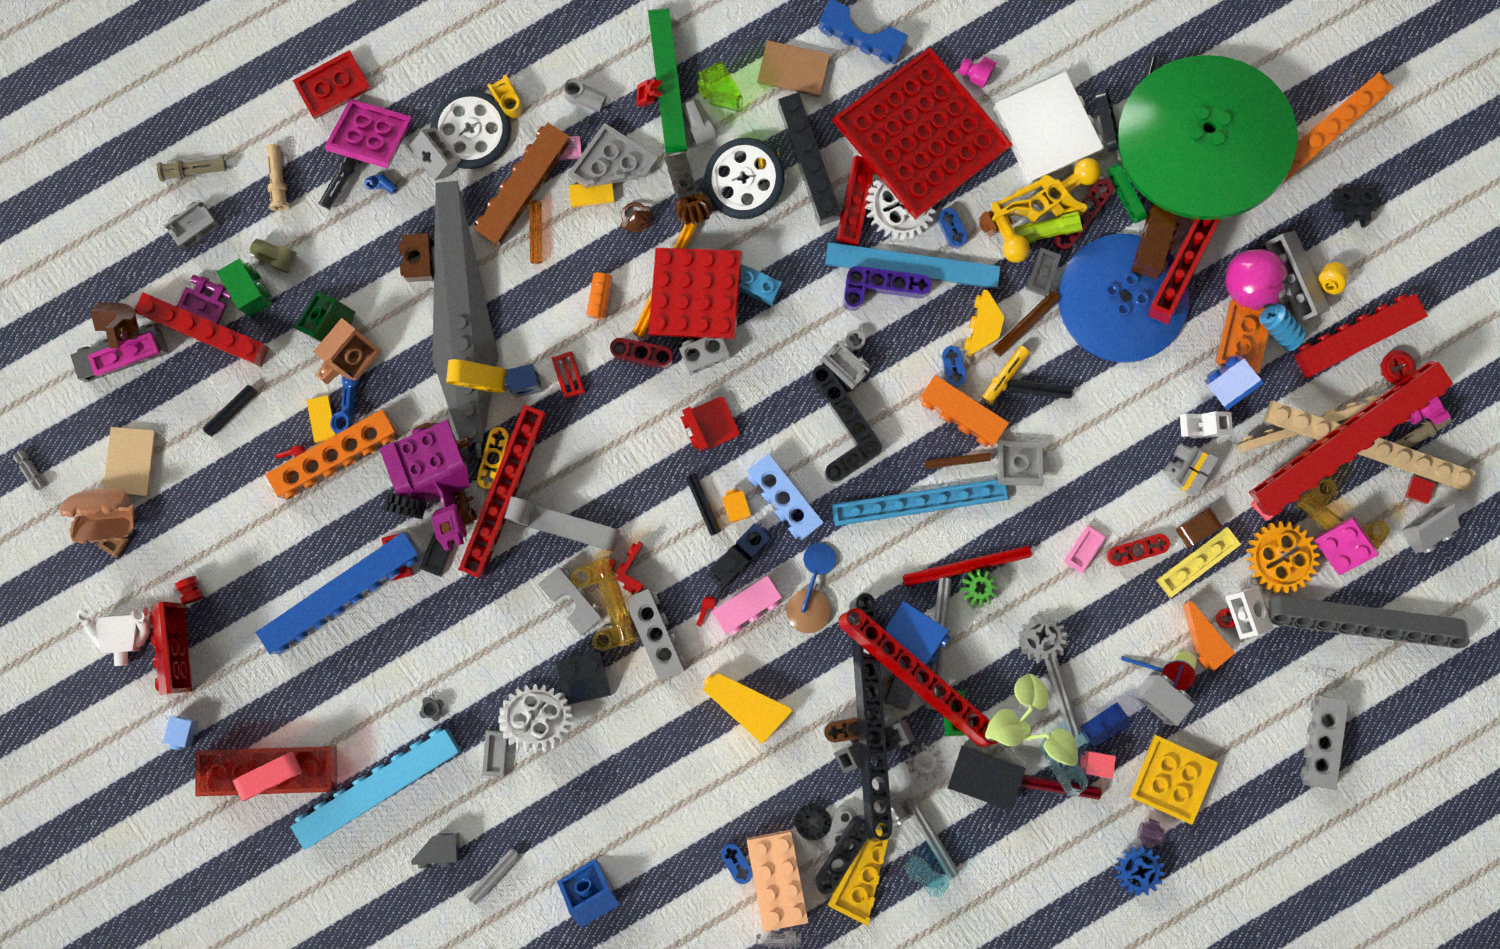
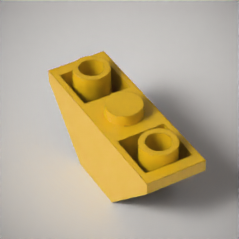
(985, 325)

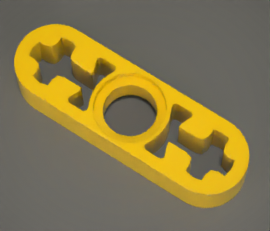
(492, 441)

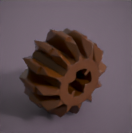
(694, 208)

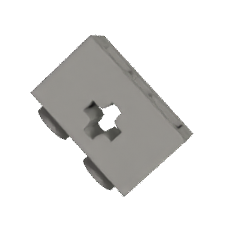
(434, 153)

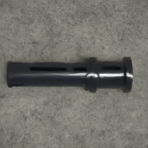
(348, 169)

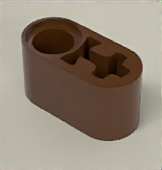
(1199, 527)
(838, 725)

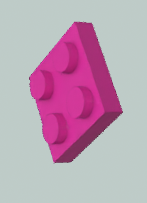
(1346, 545)

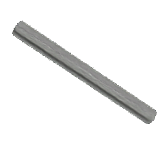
(941, 617)

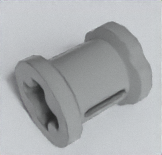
(898, 811)

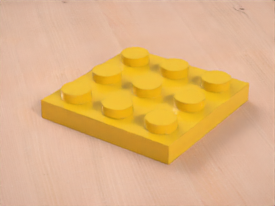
(1173, 779)

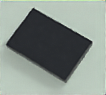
(986, 778)

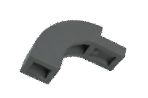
(896, 736)

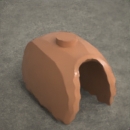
(100, 515)

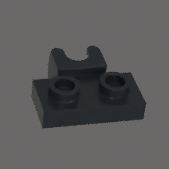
(1355, 204)

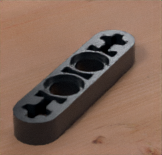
(839, 852)

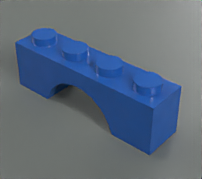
(885, 44)

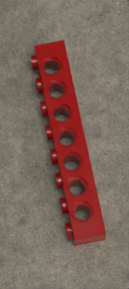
(503, 487)

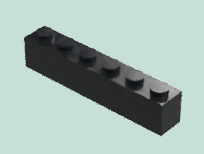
(809, 159)

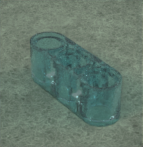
(1066, 775)

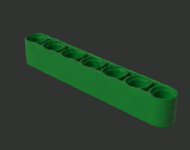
(667, 72)

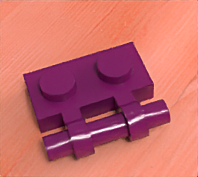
(202, 305)

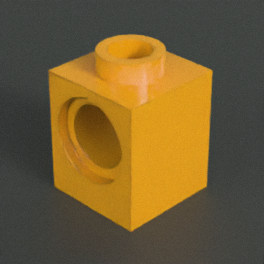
(736, 505)

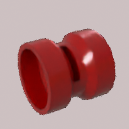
(189, 590)

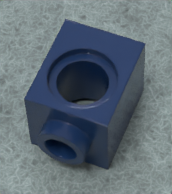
(750, 549)

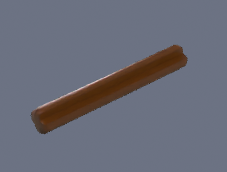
(1026, 323)

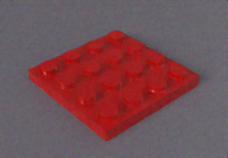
(695, 293)

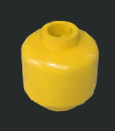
(1333, 278)

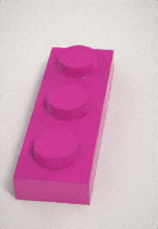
(129, 353)

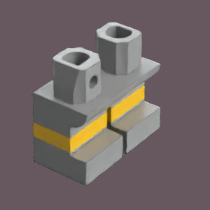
(1192, 471)

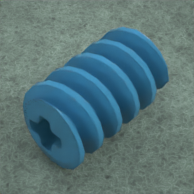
(1283, 326)

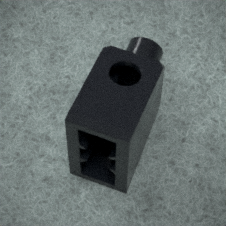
(729, 566)

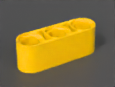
(476, 376)

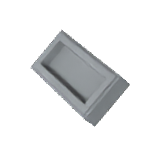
(495, 754)

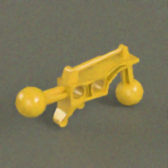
(1017, 247)

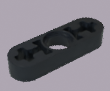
(1107, 119)

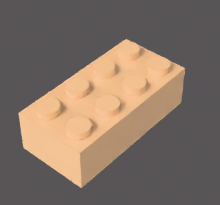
(777, 880)

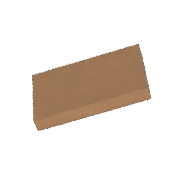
(793, 68)

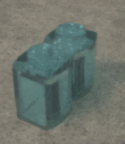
(921, 872)

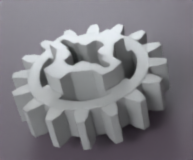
(1050, 645)

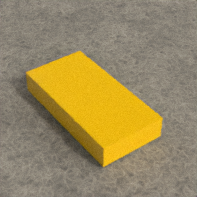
(591, 196)
(320, 417)

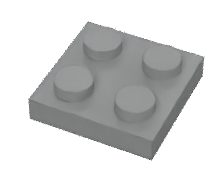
(1020, 463)

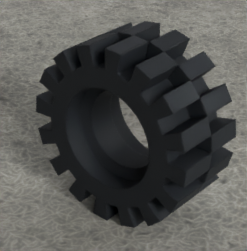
(405, 506)

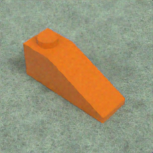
(1205, 639)

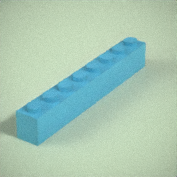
(376, 788)

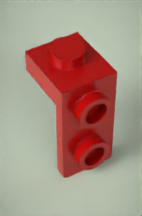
(629, 583)

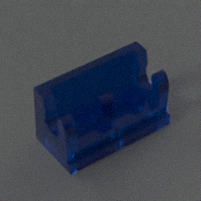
(1105, 725)

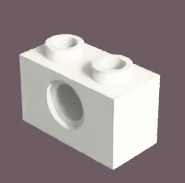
(1249, 612)

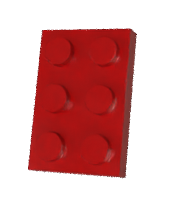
(331, 84)

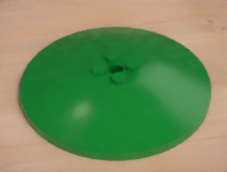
(1202, 171)

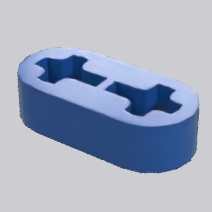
(948, 230)
(948, 367)
(732, 867)

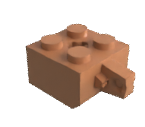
(344, 352)

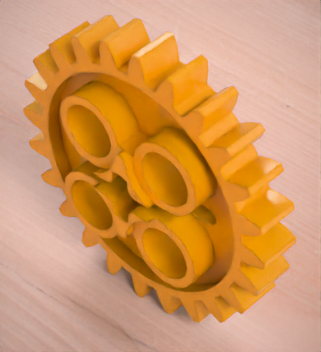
(1271, 540)

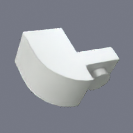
(1206, 425)

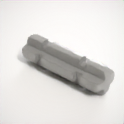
(29, 470)

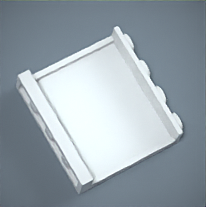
(1048, 127)

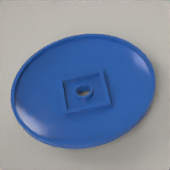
(1097, 314)

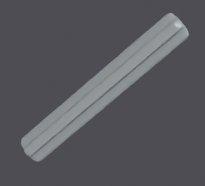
(1063, 697)
(931, 837)

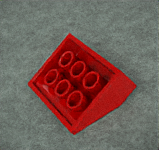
(171, 648)

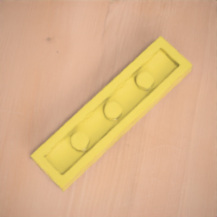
(1198, 562)

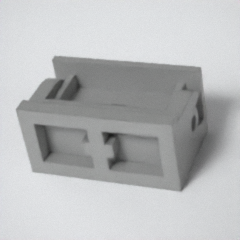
(191, 225)
(845, 365)

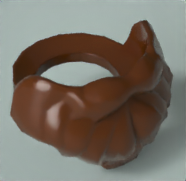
(638, 220)

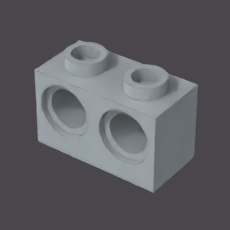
(707, 358)

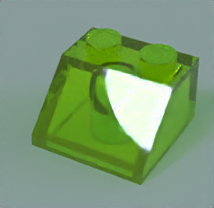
(719, 88)

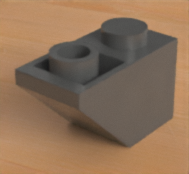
(441, 849)

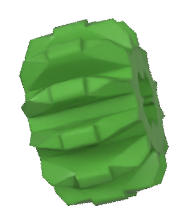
(987, 590)

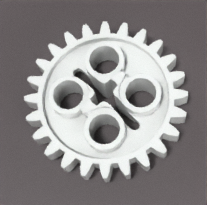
(906, 223)
(553, 726)

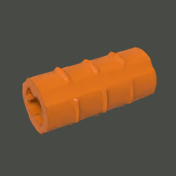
(599, 295)

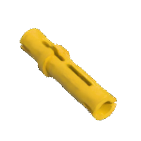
(990, 395)

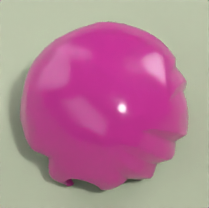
(1255, 278)

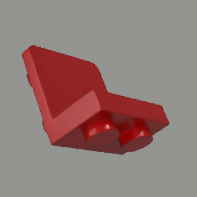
(710, 424)

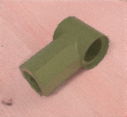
(278, 257)

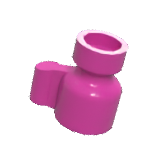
(979, 72)
(1433, 411)

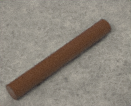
(959, 460)

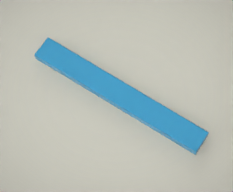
(932, 267)
(919, 502)

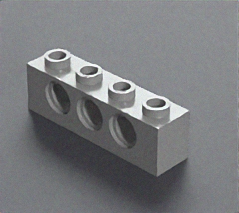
(662, 668)
(1334, 733)

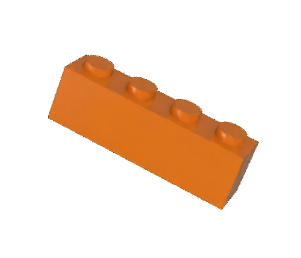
(963, 411)

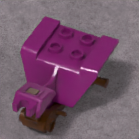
(431, 469)

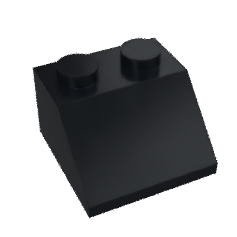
(583, 678)

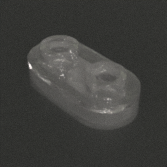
(787, 939)

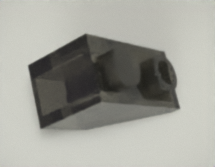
(680, 175)

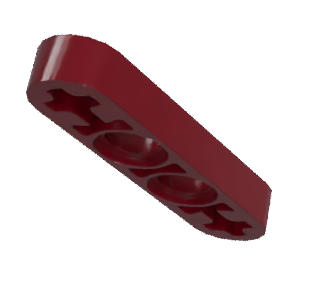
(1087, 216)

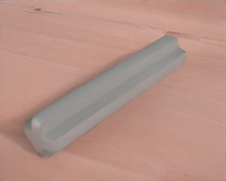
(493, 876)

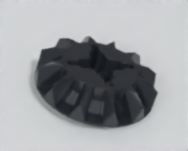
(813, 811)

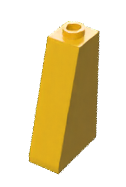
(750, 708)

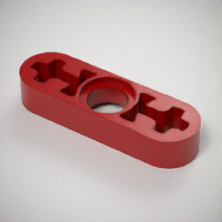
(1124, 560)

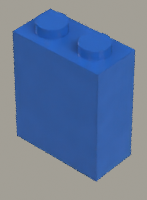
(918, 633)

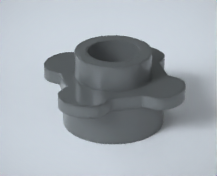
(425, 710)

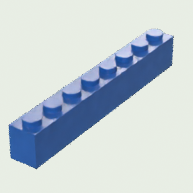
(338, 593)

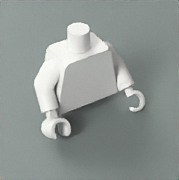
(117, 633)

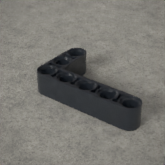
(848, 424)

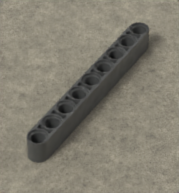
(1369, 622)

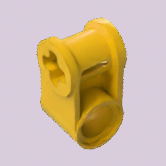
(505, 94)

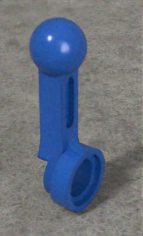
(347, 407)

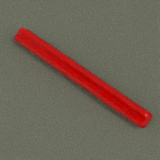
(967, 566)

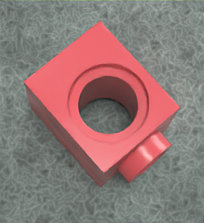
(1098, 764)

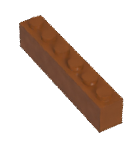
(522, 185)

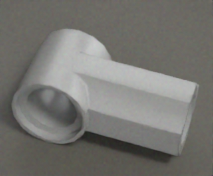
(586, 96)
(700, 127)

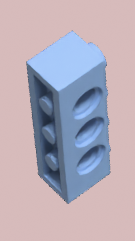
(768, 467)

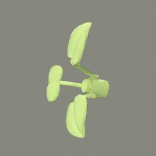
(1009, 731)

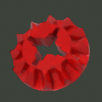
(1398, 357)

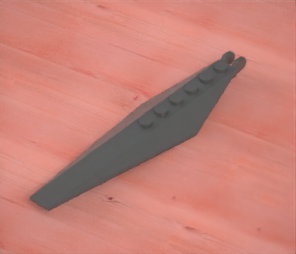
(460, 315)

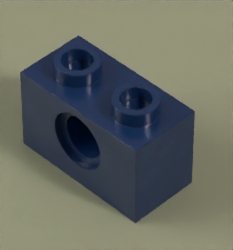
(523, 380)

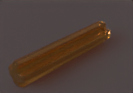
(535, 219)

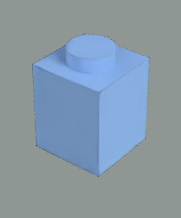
(180, 732)

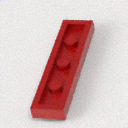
(854, 201)

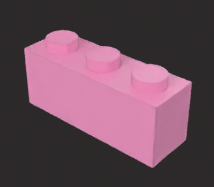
(747, 606)

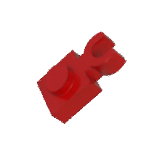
(647, 92)

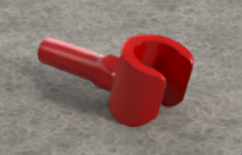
(295, 450)
(708, 603)

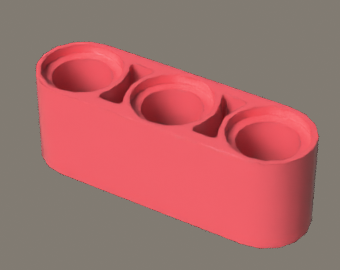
(267, 776)

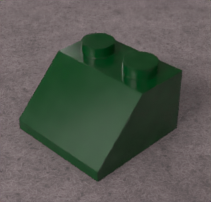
(322, 316)

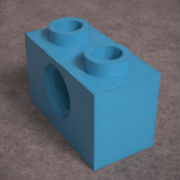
(759, 285)

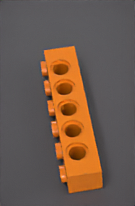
(280, 476)

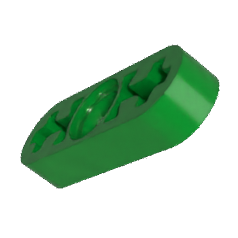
(1127, 193)

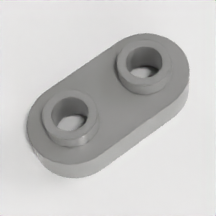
(838, 826)

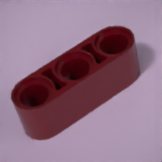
(633, 346)

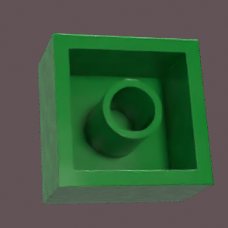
(244, 287)

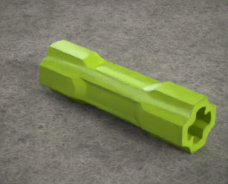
(1065, 224)

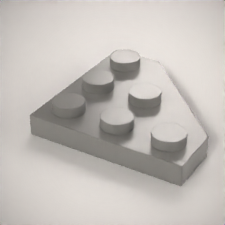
(611, 160)

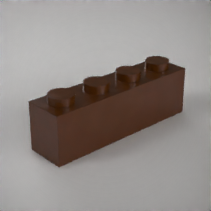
(1155, 242)

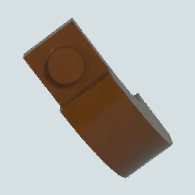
(117, 320)

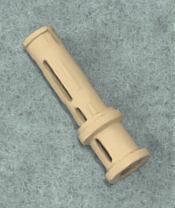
(277, 187)

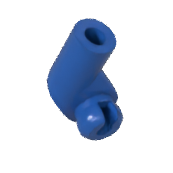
(380, 181)

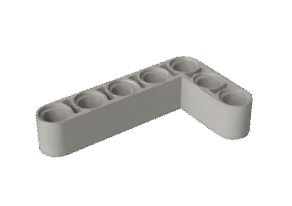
(560, 524)

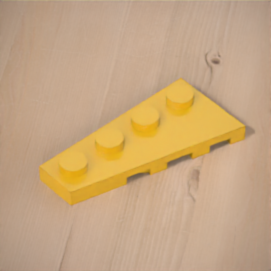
(857, 888)

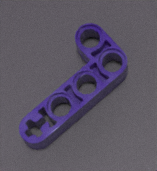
(887, 287)

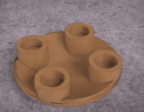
(816, 614)

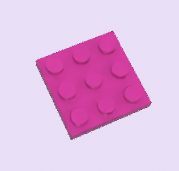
(368, 133)

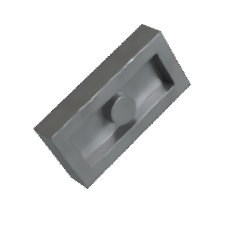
(1043, 272)

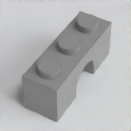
(585, 614)

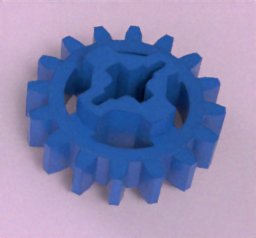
(1142, 880)

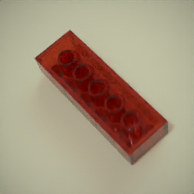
(219, 767)

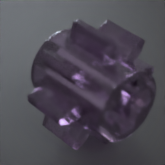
(1150, 833)

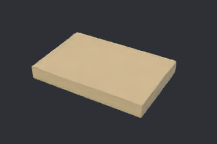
(130, 460)

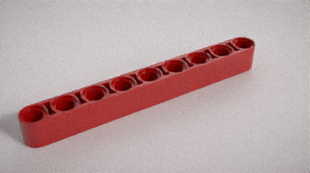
(909, 675)

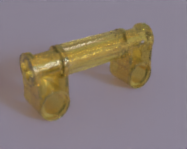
(1315, 502)
(620, 630)

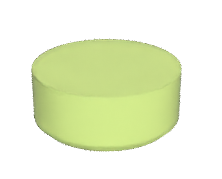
(1187, 657)

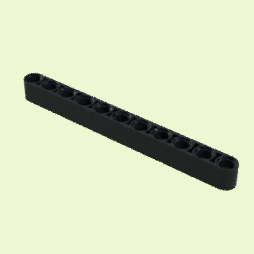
(874, 727)

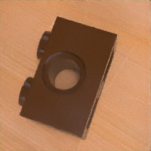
(422, 269)

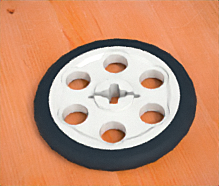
(470, 101)
(716, 184)

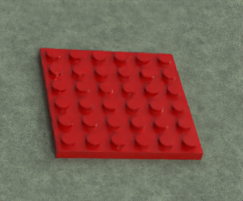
(922, 133)

